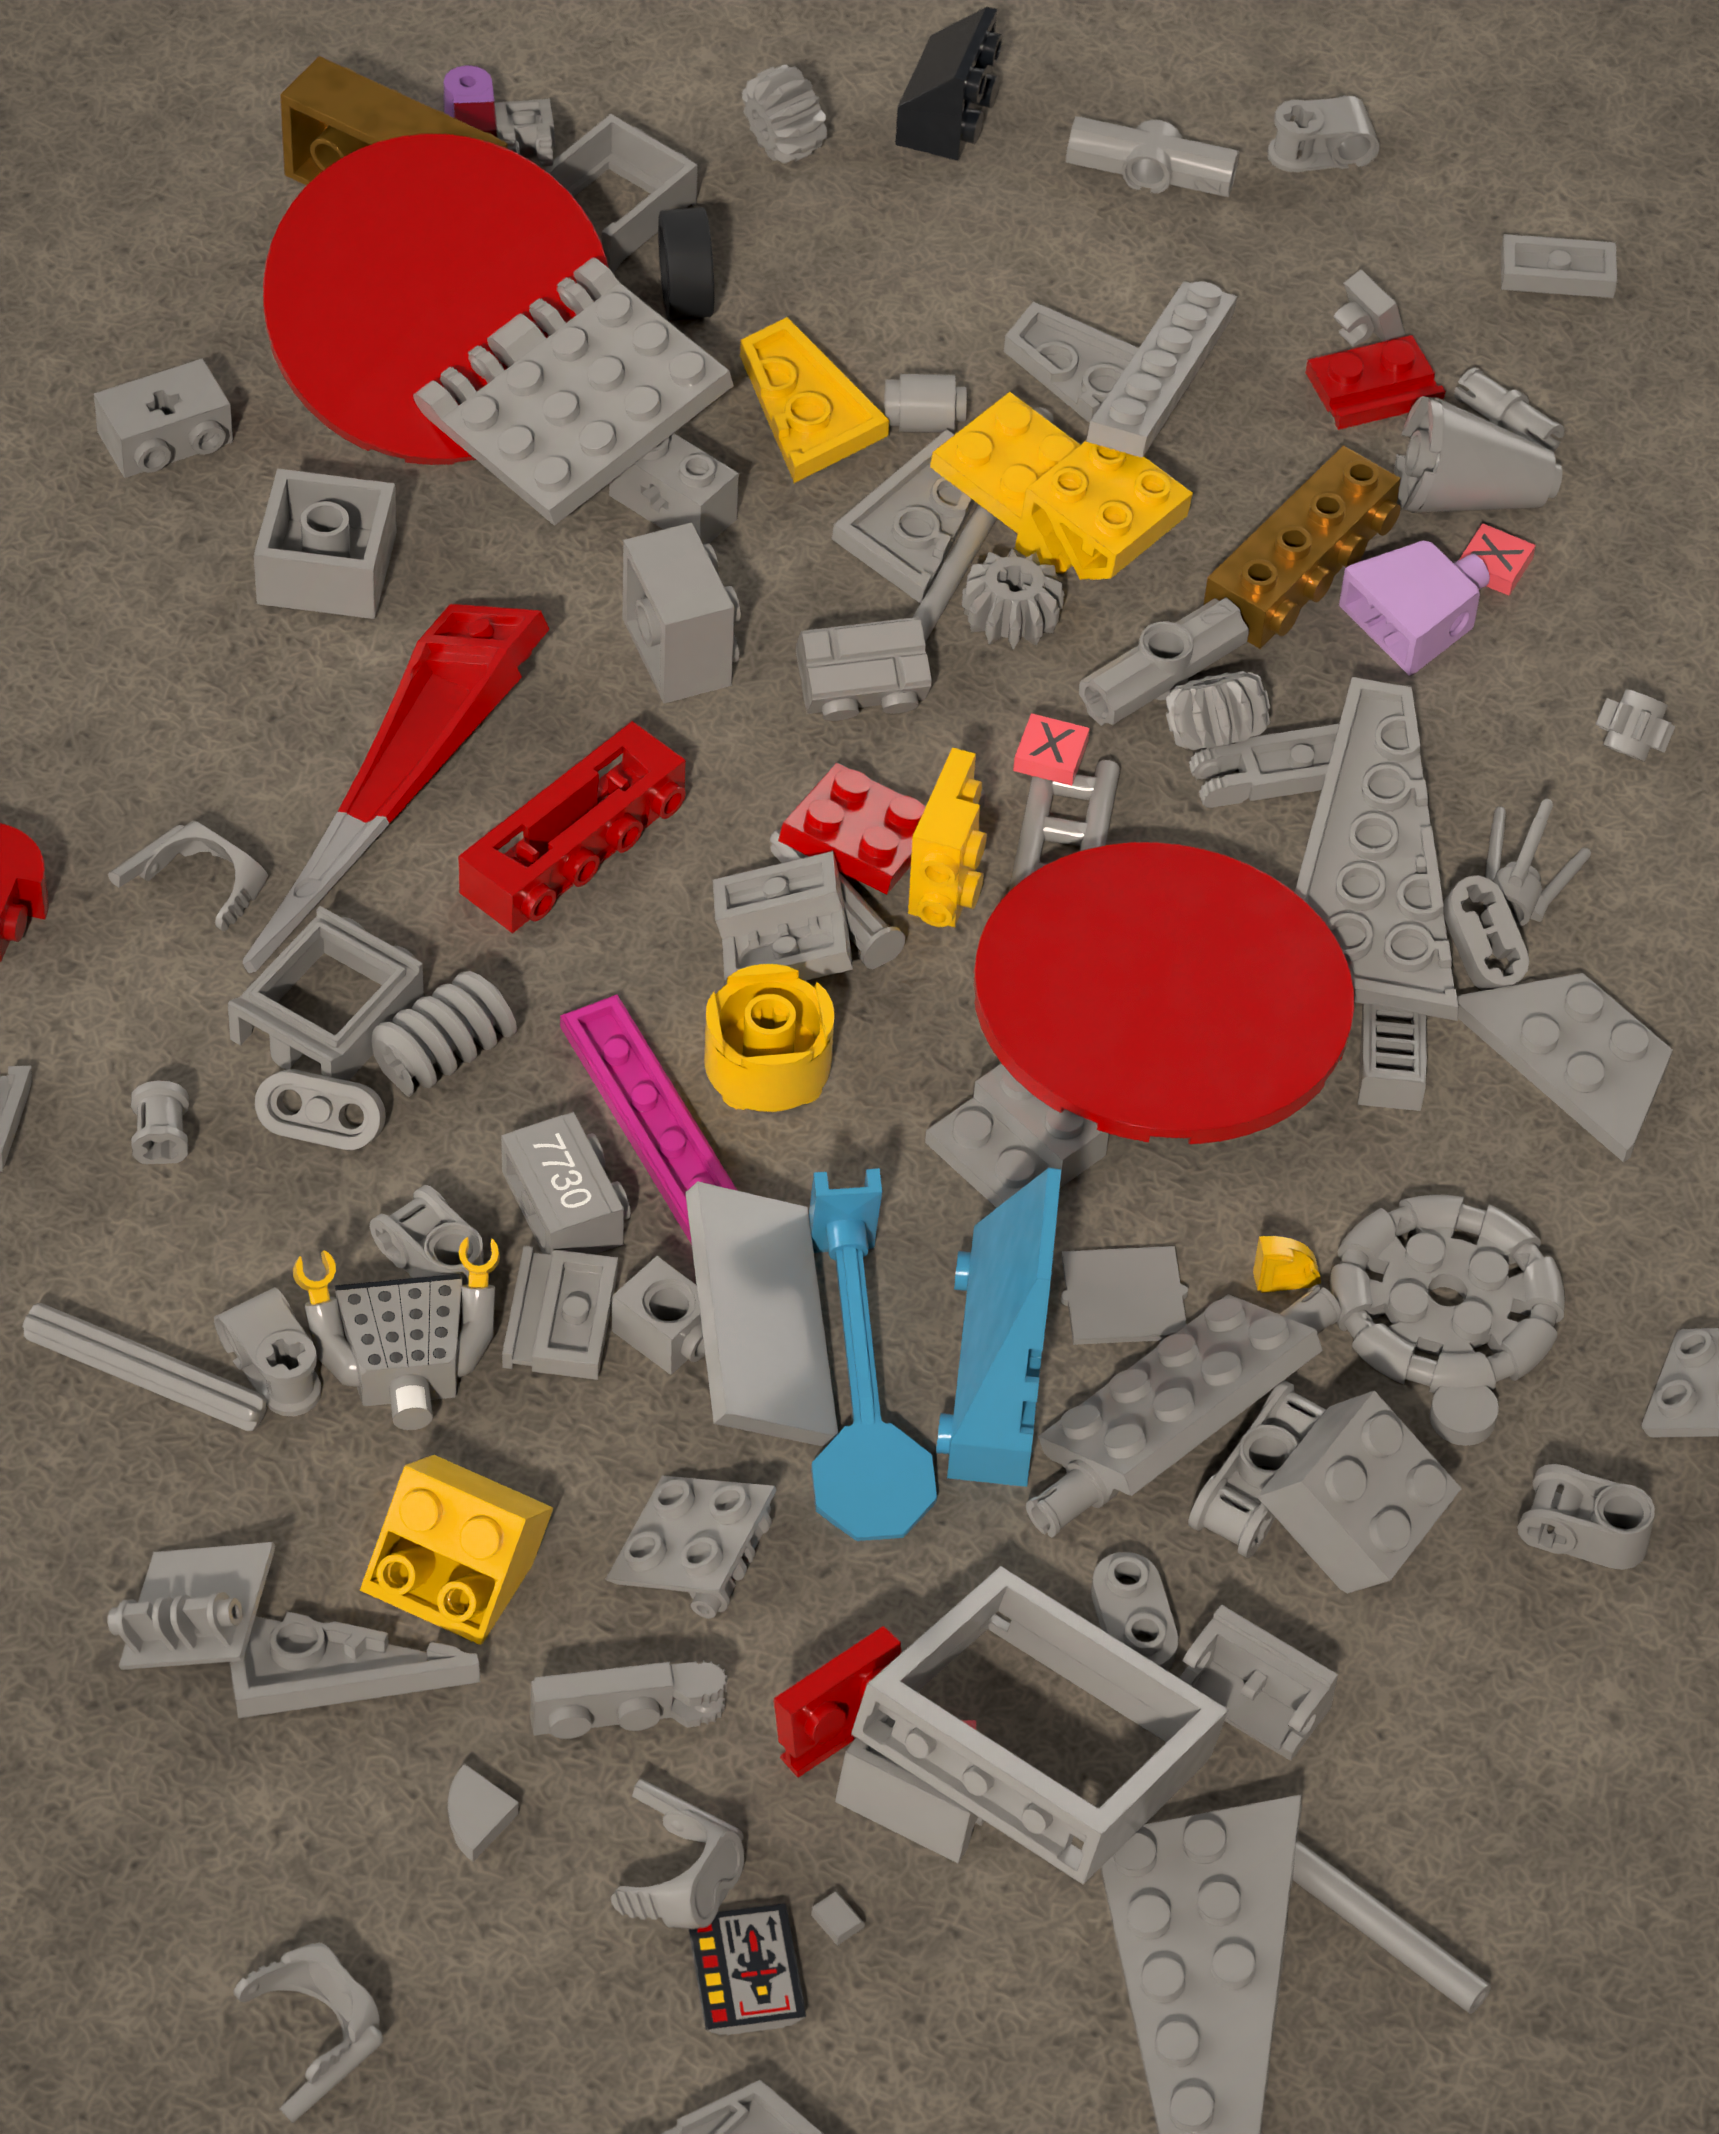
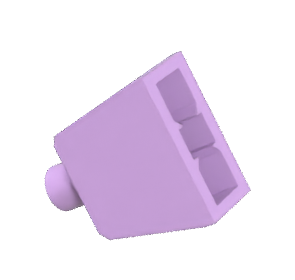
(1414, 601)

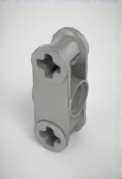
(1230, 1498)

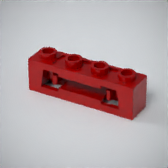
(572, 828)

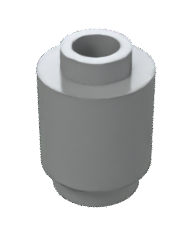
(924, 403)

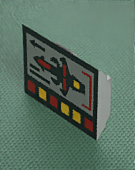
(747, 1971)

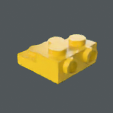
(948, 846)

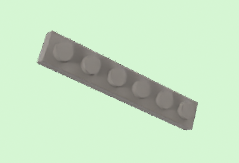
(1162, 368)

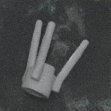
(1519, 879)

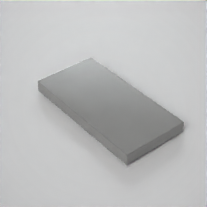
(761, 1315)

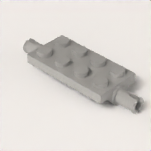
(1175, 1400)

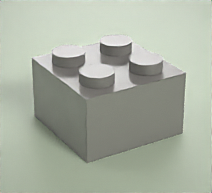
(325, 543)
(679, 612)
(1359, 1492)

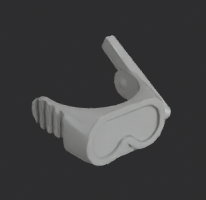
(189, 840)
(697, 1893)
(319, 1973)

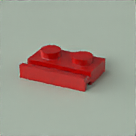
(1373, 381)
(821, 1709)

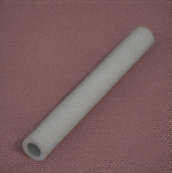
(1389, 1930)

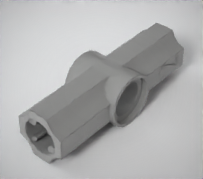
(1152, 156)
(1162, 660)

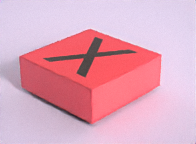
(1503, 556)
(1051, 749)

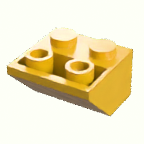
(454, 1547)

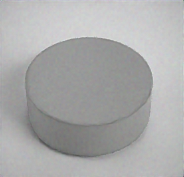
(1464, 1414)

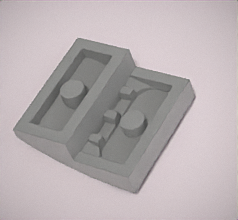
(785, 917)

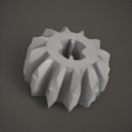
(784, 113)
(1012, 598)
(1218, 710)

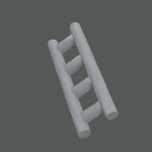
(1040, 827)

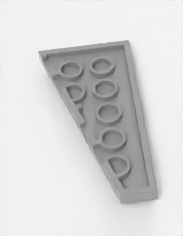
(1375, 858)
(1202, 1957)

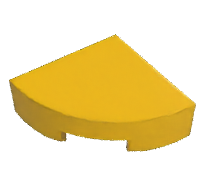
(1284, 1265)

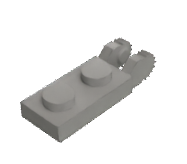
(527, 128)
(1267, 766)
(627, 1696)

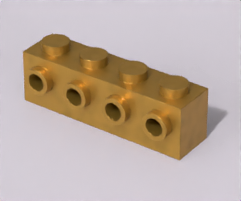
(1307, 544)

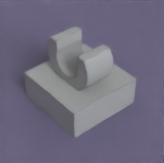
(1368, 312)

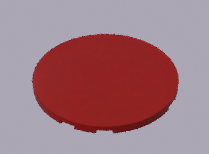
(405, 269)
(1163, 992)

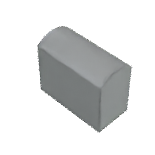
(837, 1918)

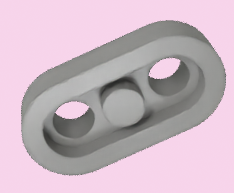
(322, 1109)
(1135, 1607)

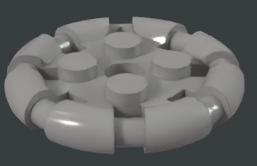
(1437, 1261)

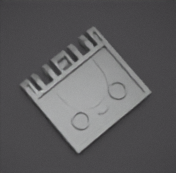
(576, 402)

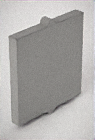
(1123, 1294)

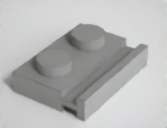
(560, 1313)

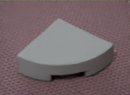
(477, 1811)

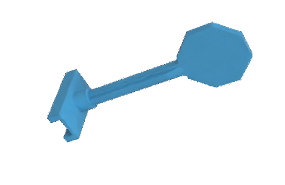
(871, 1474)

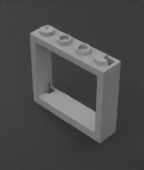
(1000, 1784)

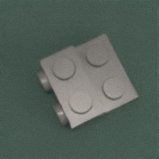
(1011, 1137)

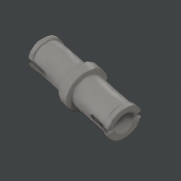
(1507, 409)

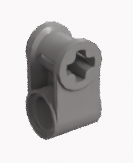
(1326, 131)
(427, 1237)
(272, 1352)
(1587, 1517)

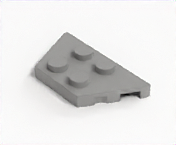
(1576, 1051)

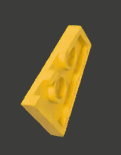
(808, 400)

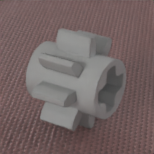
(1635, 725)

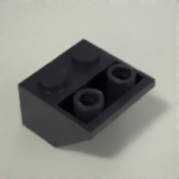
(951, 87)

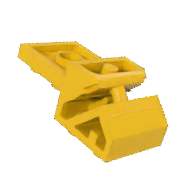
(1061, 497)

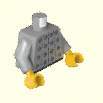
(402, 1336)

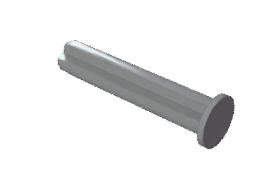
(865, 927)

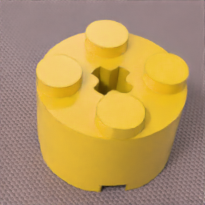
(768, 1039)

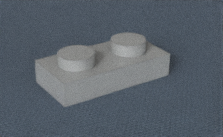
(1558, 266)

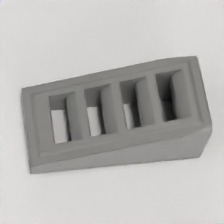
(1388, 1086)

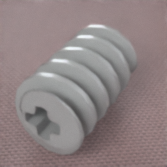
(438, 1028)

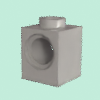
(647, 1300)

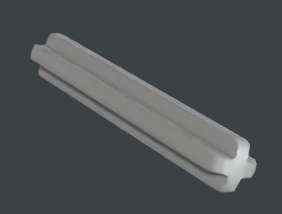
(145, 1367)

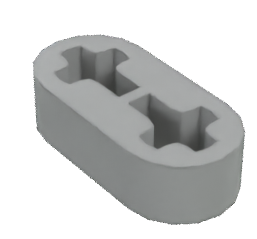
(1488, 933)

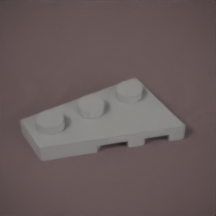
(907, 523)

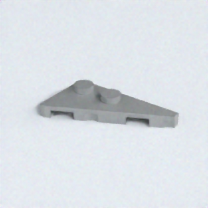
(331, 1663)

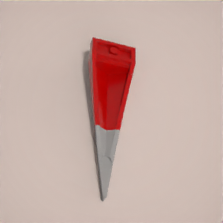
(446, 691)

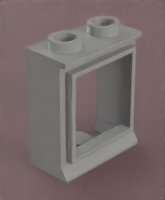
(639, 159)
(293, 1035)

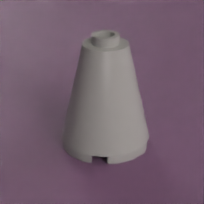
(1470, 463)

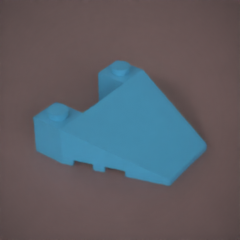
(1002, 1337)

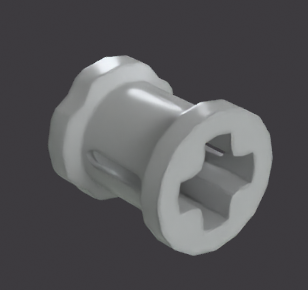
(159, 1122)

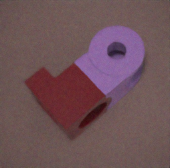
(470, 98)

